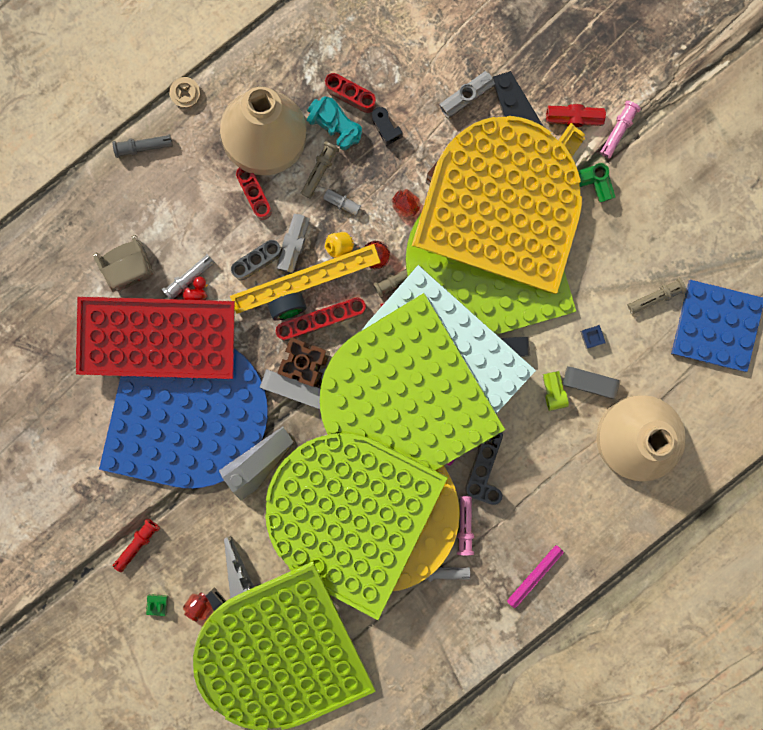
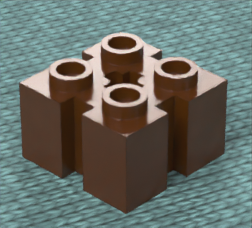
(299, 351)

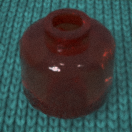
(405, 203)
(197, 607)

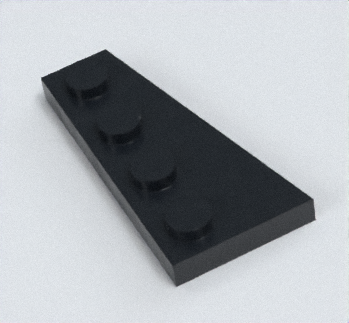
(512, 98)

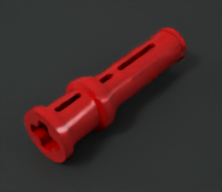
(140, 539)

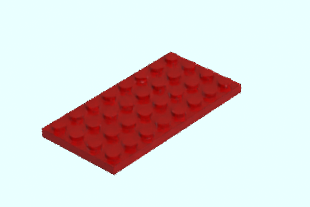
(155, 337)

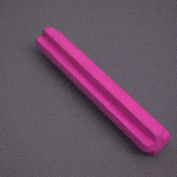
(535, 576)

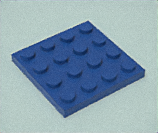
(718, 326)

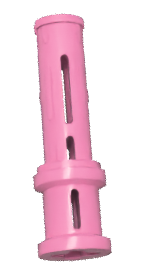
(623, 122)
(465, 509)

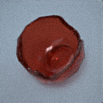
(383, 253)

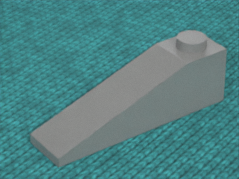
(253, 466)
(237, 574)

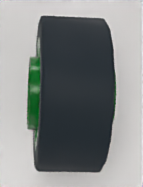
(287, 306)

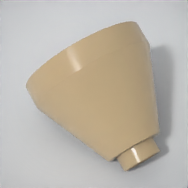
(263, 131)
(625, 435)

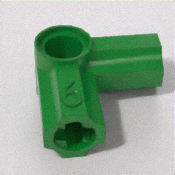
(602, 185)

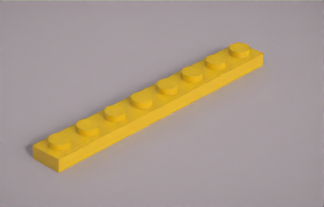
(306, 278)

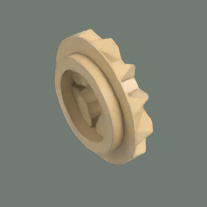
(184, 83)

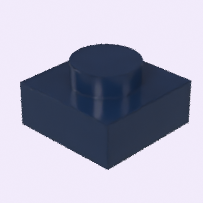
(592, 337)

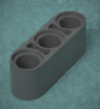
(246, 260)
(591, 382)

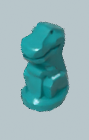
(333, 119)

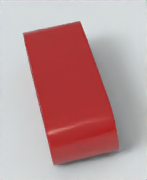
(345, 85)
(259, 200)

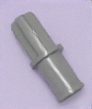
(342, 202)

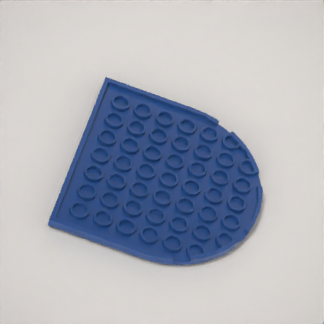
(184, 427)

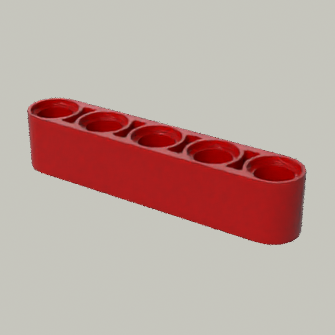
(311, 319)

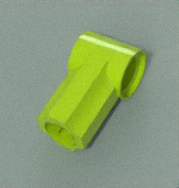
(556, 397)

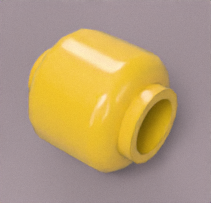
(339, 244)

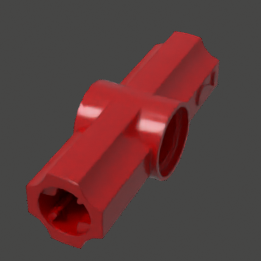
(575, 114)

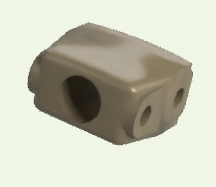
(124, 265)

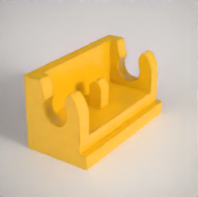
(572, 138)

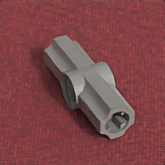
(457, 101)
(293, 243)

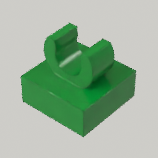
(157, 605)

